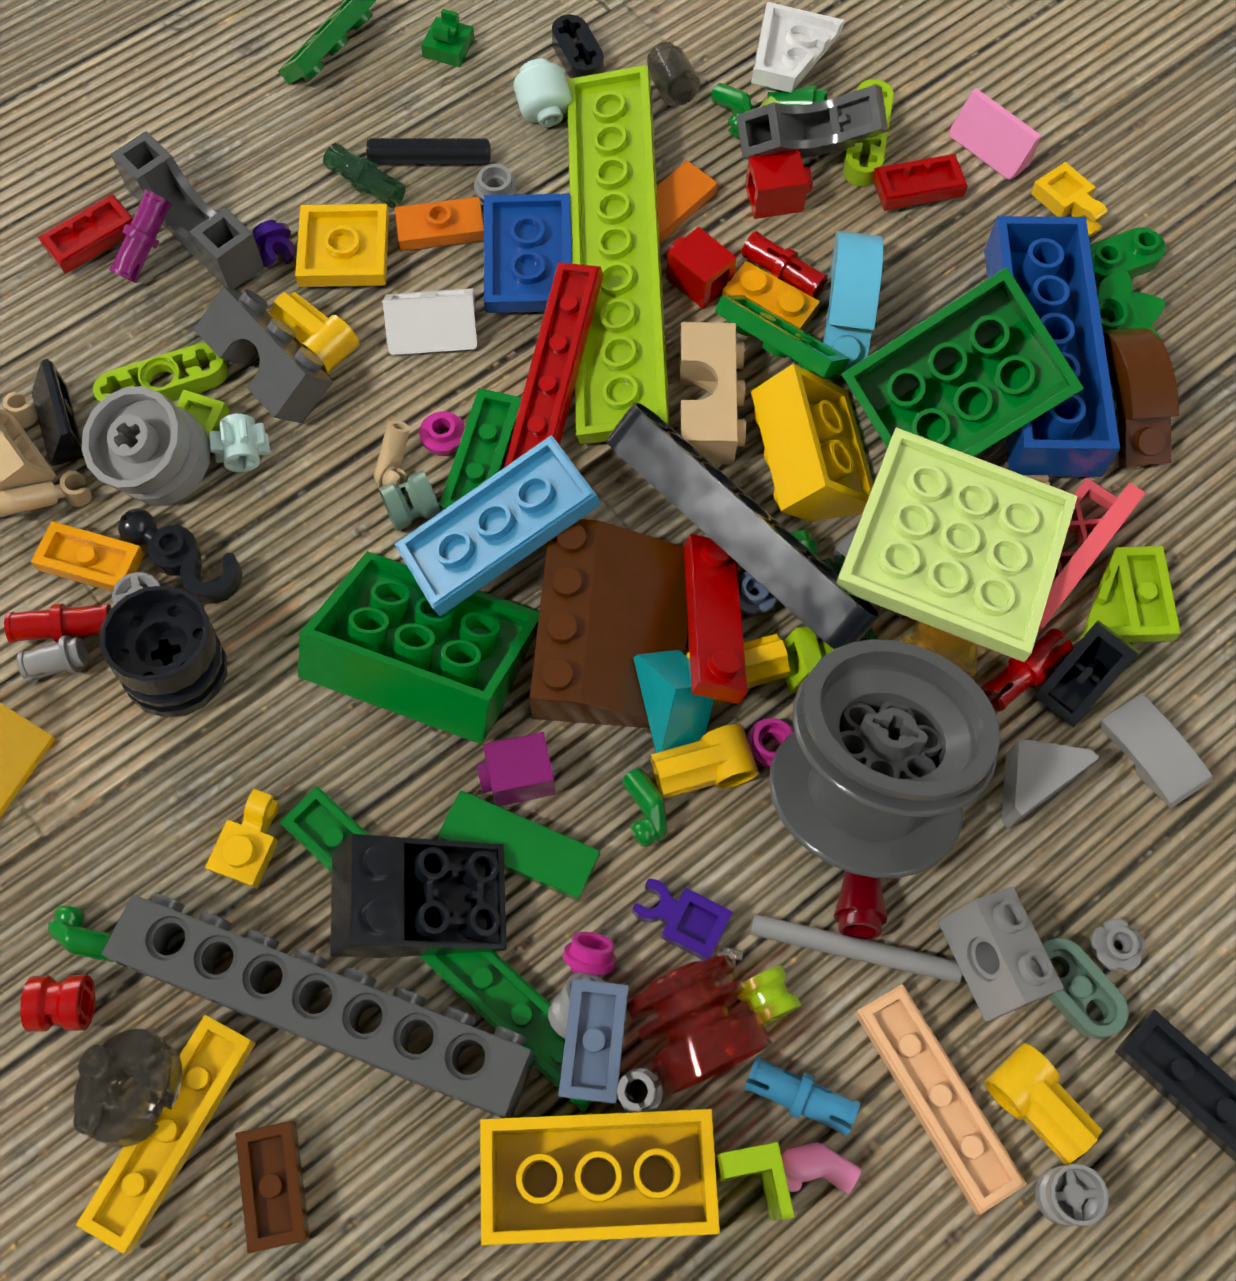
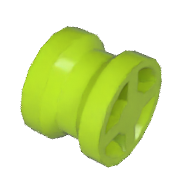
(770, 995)

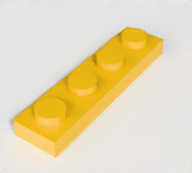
(148, 1169)

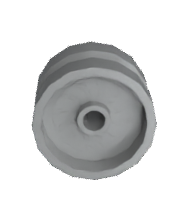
(145, 446)

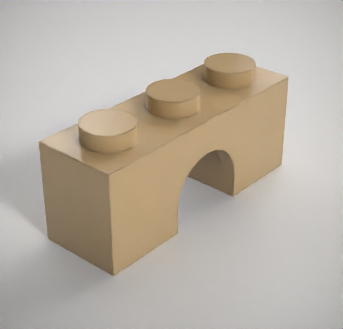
(710, 361)

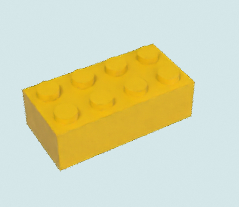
(598, 1177)

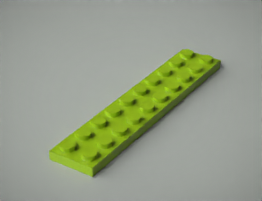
(619, 230)

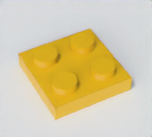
(342, 245)

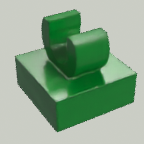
(448, 39)

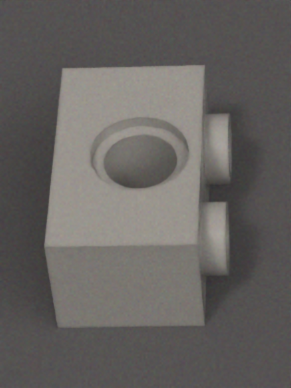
(999, 953)

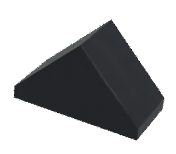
(1086, 673)

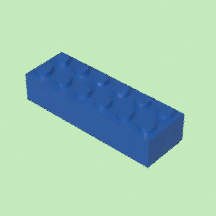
(1057, 276)

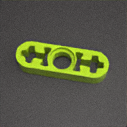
(873, 146)
(171, 362)

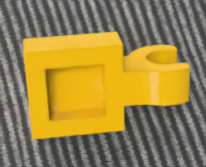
(1068, 192)
(245, 848)

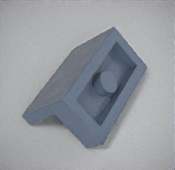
(593, 1041)

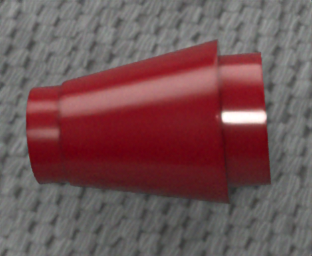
(860, 907)

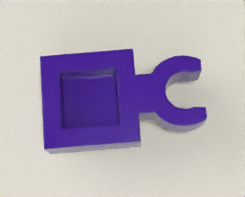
(691, 923)

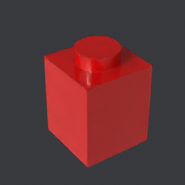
(777, 184)
(700, 267)

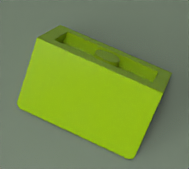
(764, 1161)

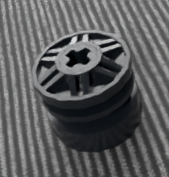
(152, 631)

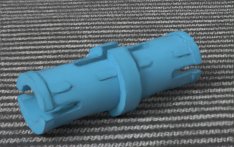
(802, 1096)

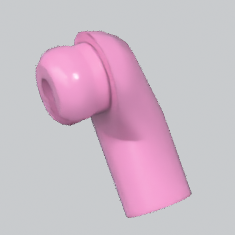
(817, 1161)

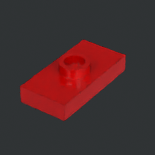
(919, 182)
(86, 233)

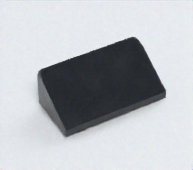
(56, 415)

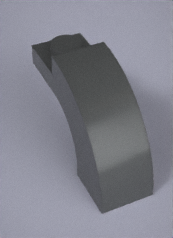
(813, 127)

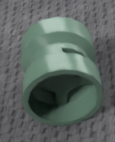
(419, 495)

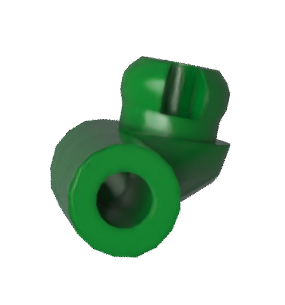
(732, 99)
(652, 806)
(79, 941)

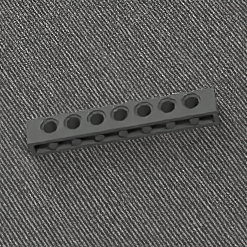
(142, 944)

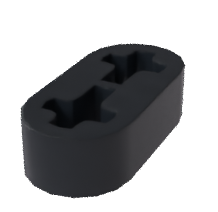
(570, 52)

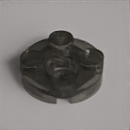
(104, 1071)

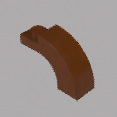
(1143, 393)

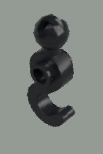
(178, 553)

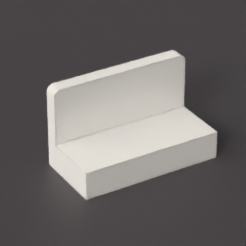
(430, 321)

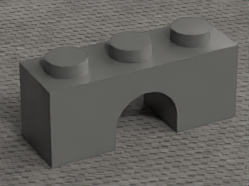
(287, 376)

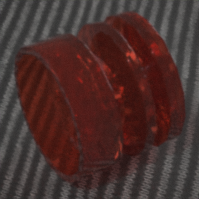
(697, 1023)

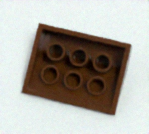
(600, 606)

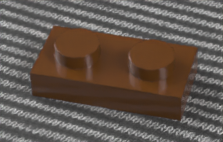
(272, 1187)

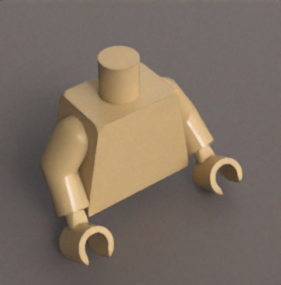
(23, 470)

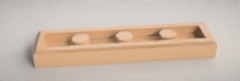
(940, 1100)

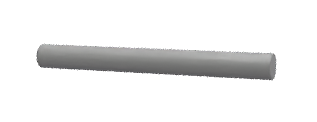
(856, 948)

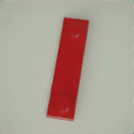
(714, 621)

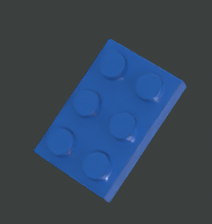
(522, 249)

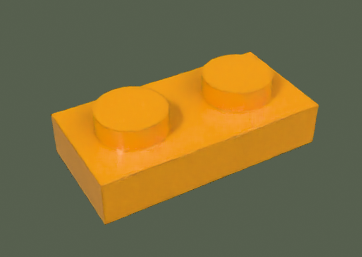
(773, 295)
(86, 556)

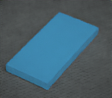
(496, 525)

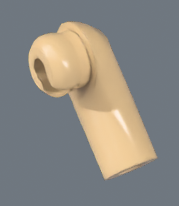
(391, 454)

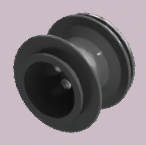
(883, 758)

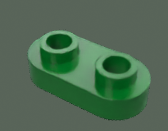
(1130, 251)

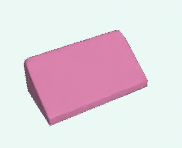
(994, 135)

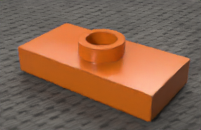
(439, 223)

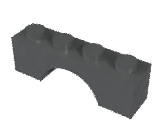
(211, 237)

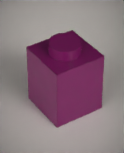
(517, 770)

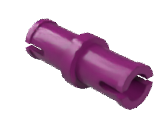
(140, 236)

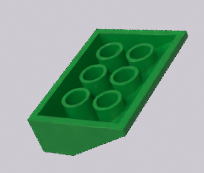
(966, 371)
(395, 652)

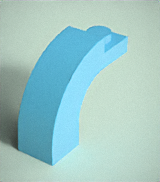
(853, 294)

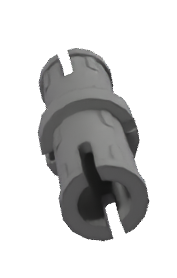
(626, 1091)

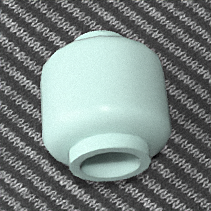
(542, 92)

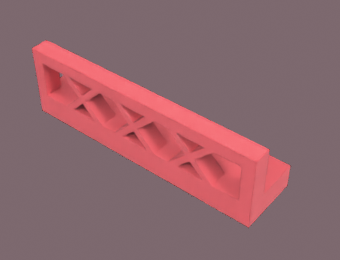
(1092, 545)

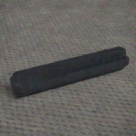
(429, 151)

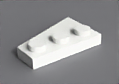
(791, 45)

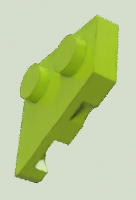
(1136, 596)

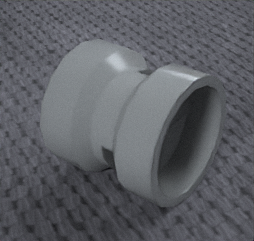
(1083, 1193)

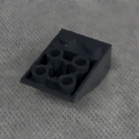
(416, 897)

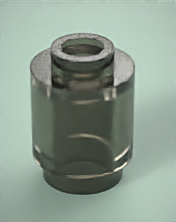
(672, 74)

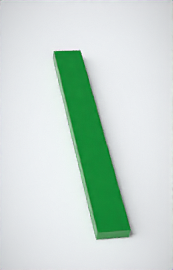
(478, 977)

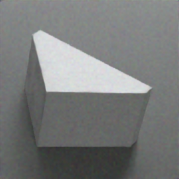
(1037, 773)

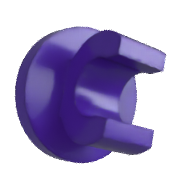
(274, 237)

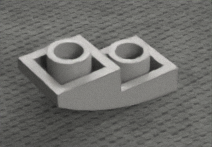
(1157, 749)

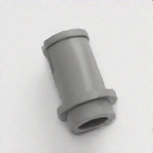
(51, 659)

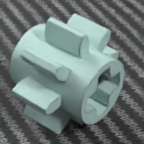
(239, 442)

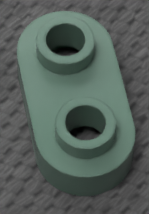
(1084, 984)

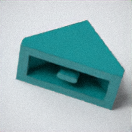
(671, 708)

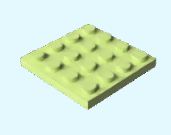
(958, 544)

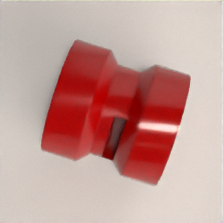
(57, 1003)

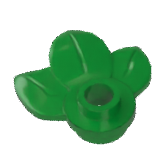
(1124, 306)

